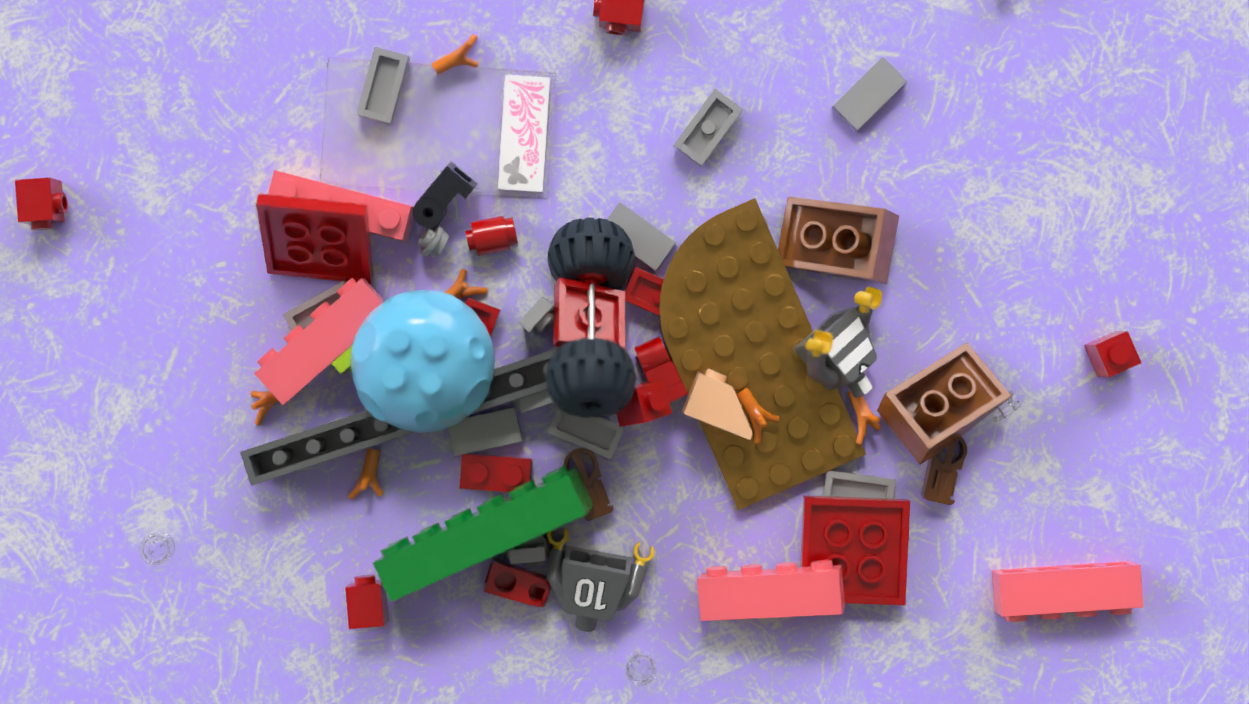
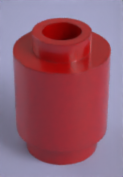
(491, 235)

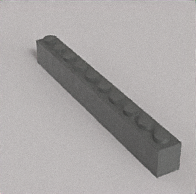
(365, 430)

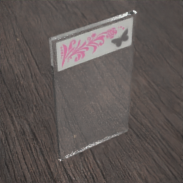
(479, 118)

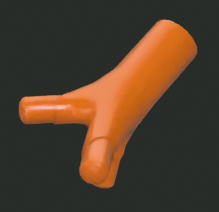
(456, 57)
(460, 288)
(266, 402)
(756, 413)
(864, 417)
(368, 475)

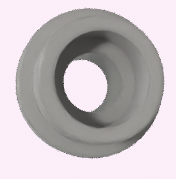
(433, 241)

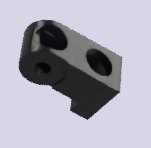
(433, 203)

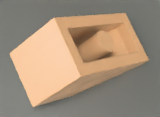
(716, 404)

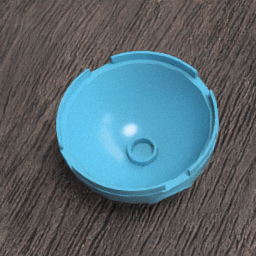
(422, 361)

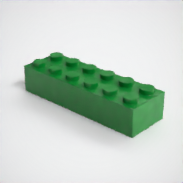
(482, 534)

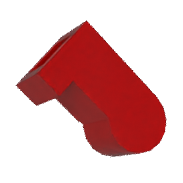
(658, 366)
(516, 583)

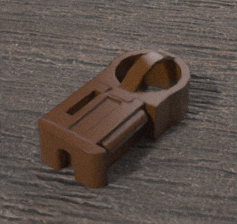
(942, 476)
(593, 485)

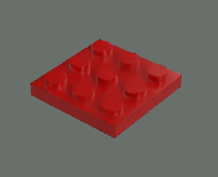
(315, 238)
(864, 538)

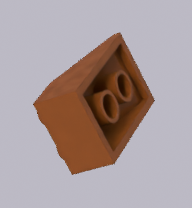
(838, 239)
(942, 402)

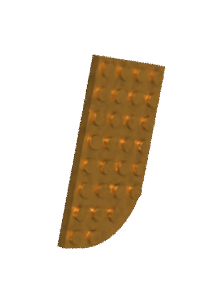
(738, 314)

